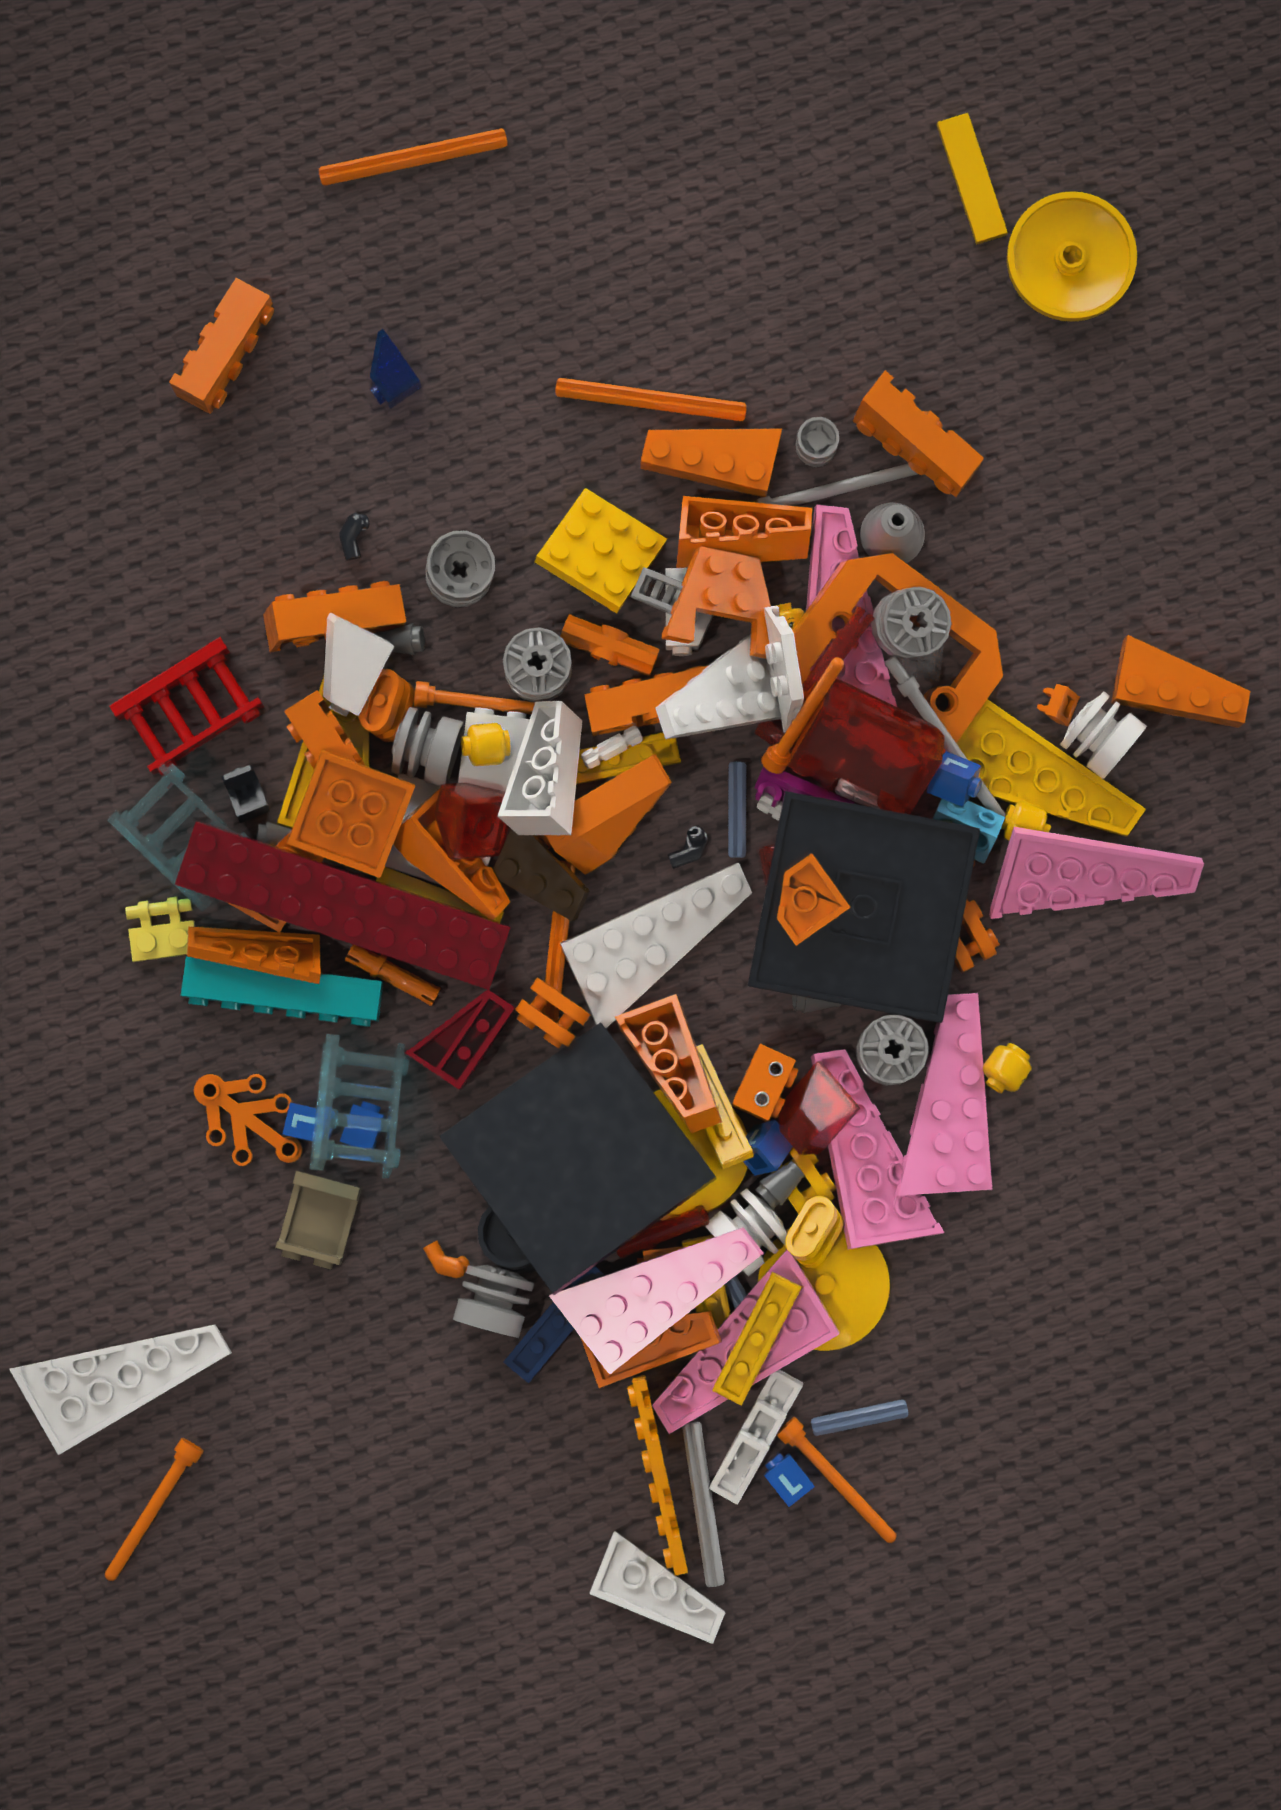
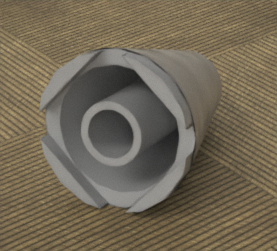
(893, 530)

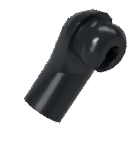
(350, 531)
(692, 849)

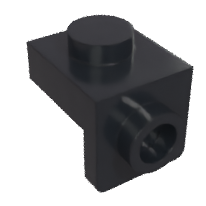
(245, 793)

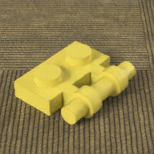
(159, 940)

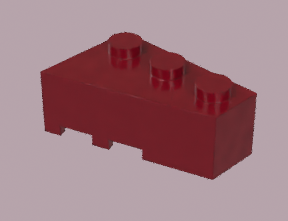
(464, 1039)

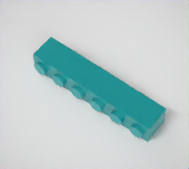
(238, 986)

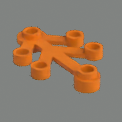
(243, 1115)

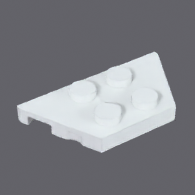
(783, 655)

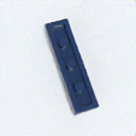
(544, 1337)

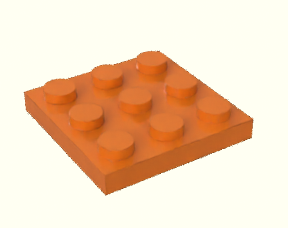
(350, 814)

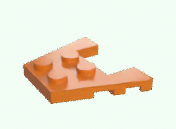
(723, 587)

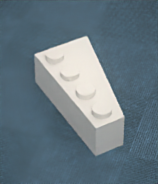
(545, 773)

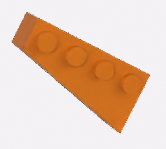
(223, 346)
(916, 436)
(743, 528)
(306, 617)
(1172, 686)
(634, 701)
(319, 730)
(669, 1053)

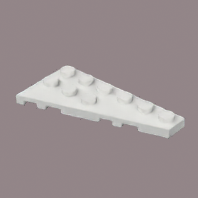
(724, 696)
(634, 950)
(98, 1387)

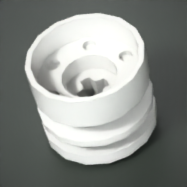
(1102, 734)
(757, 1220)

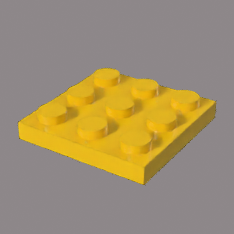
(600, 550)

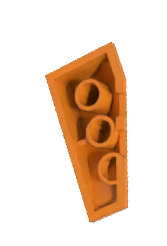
(611, 815)
(466, 878)

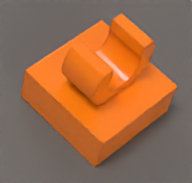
(1061, 704)

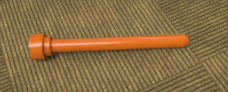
(428, 695)
(777, 756)
(794, 1434)
(185, 1455)

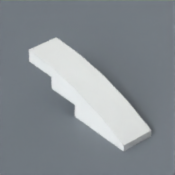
(755, 1436)

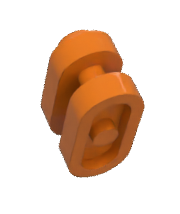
(387, 705)
(982, 940)
(532, 1015)

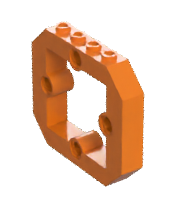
(844, 591)

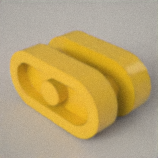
(820, 1184)
(814, 1232)

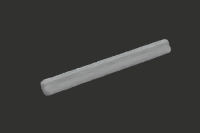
(703, 1504)

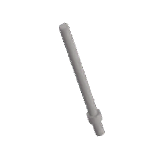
(841, 486)
(909, 687)

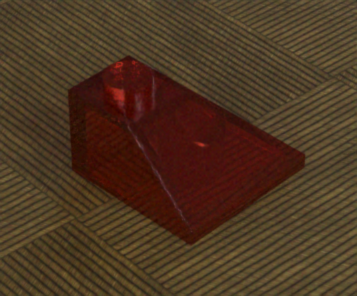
(470, 820)
(815, 1111)

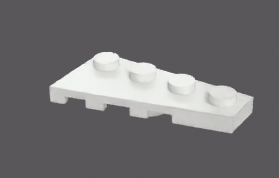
(648, 1588)

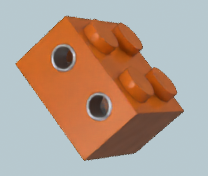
(764, 1083)

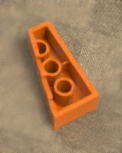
(717, 457)

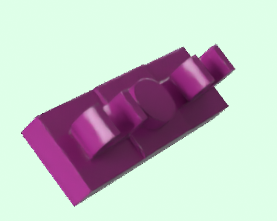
(777, 784)

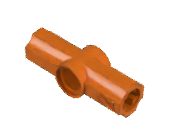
(609, 644)

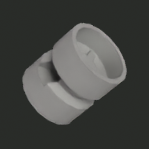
(817, 441)

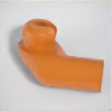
(444, 1264)

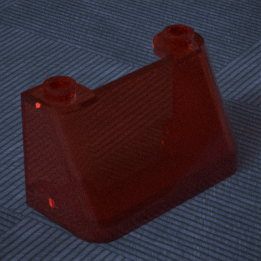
(870, 746)

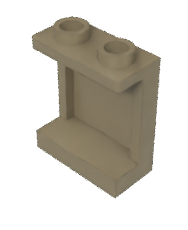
(318, 1220)

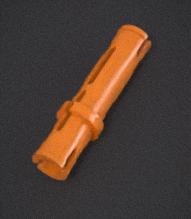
(402, 979)

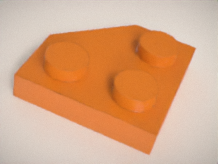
(808, 900)

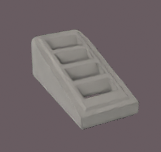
(643, 584)

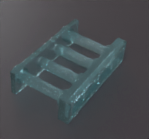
(152, 844)
(327, 1118)

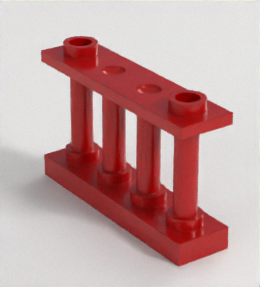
(186, 674)

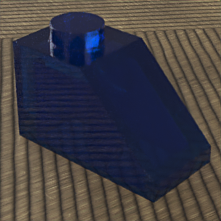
(390, 373)

